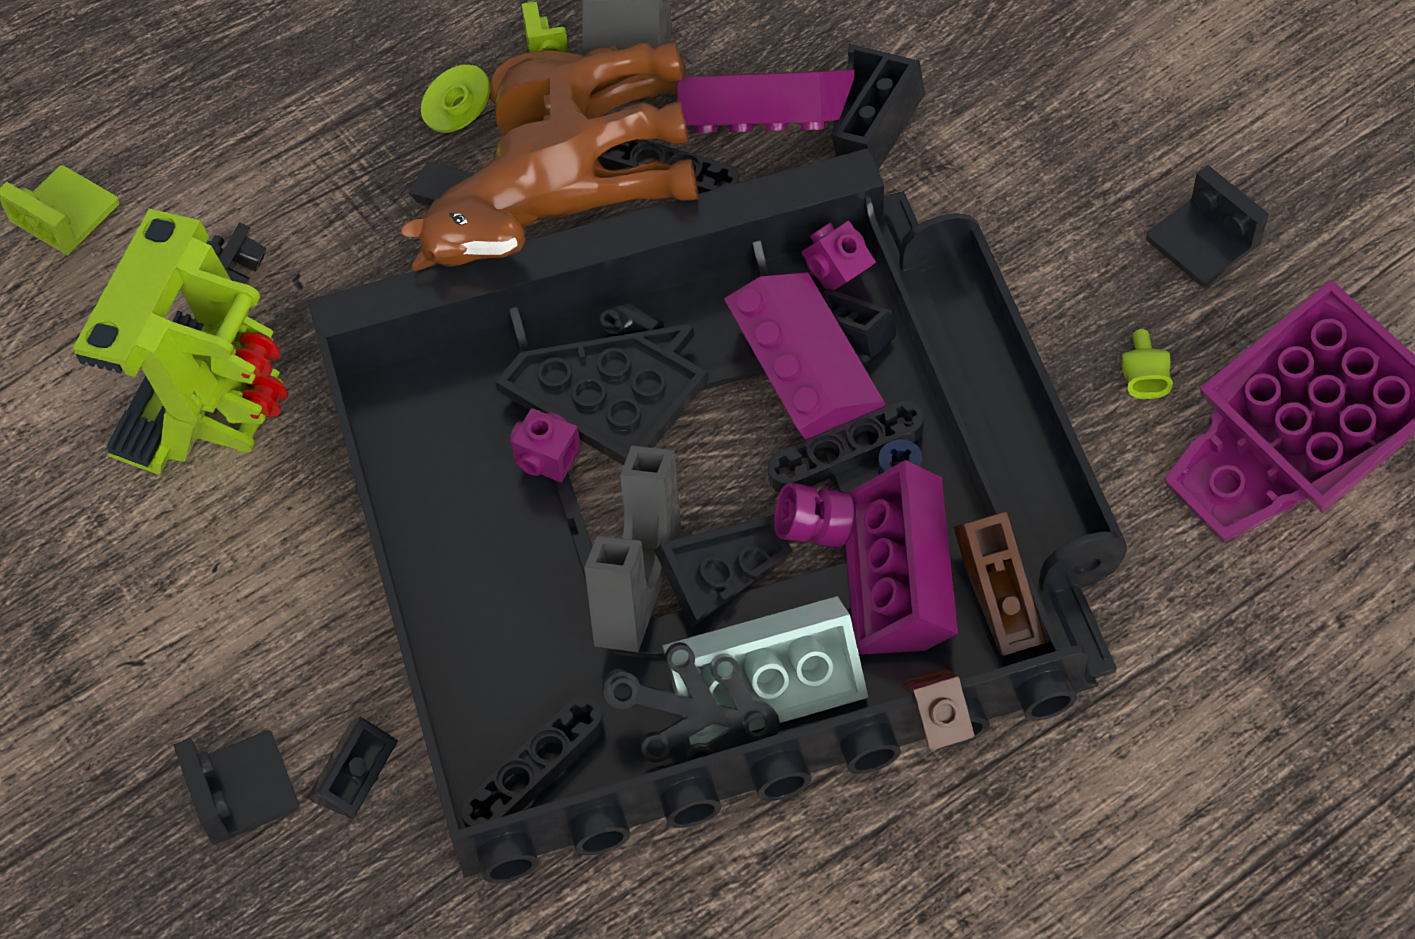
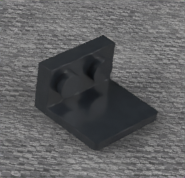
(1210, 229)
(237, 785)

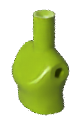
(1146, 368)

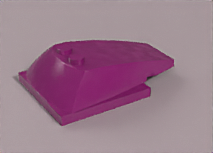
(1298, 416)

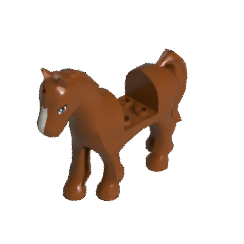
(547, 161)

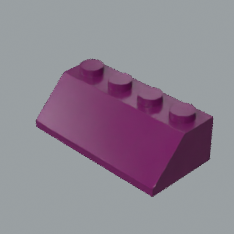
(765, 99)
(804, 352)
(900, 563)

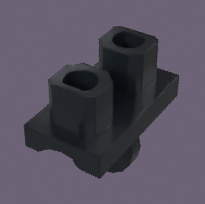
(239, 250)

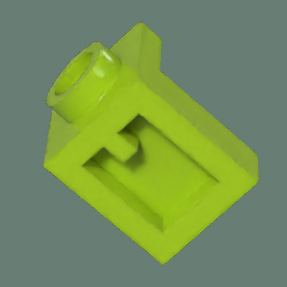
(539, 35)

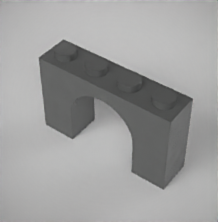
(626, 572)

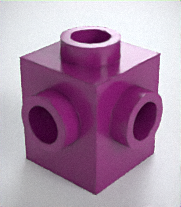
(837, 255)
(545, 444)

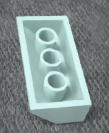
(789, 659)

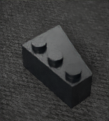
(878, 103)

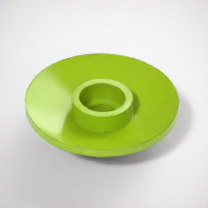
(455, 98)

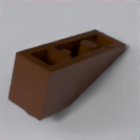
(1000, 582)

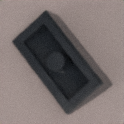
(352, 768)

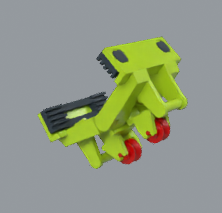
(185, 361)

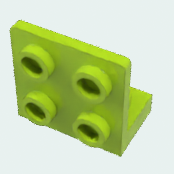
(59, 209)

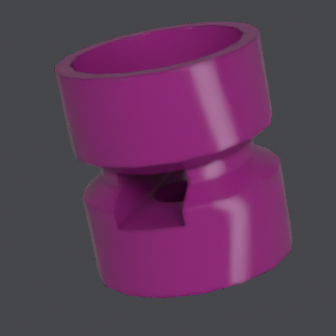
(813, 515)

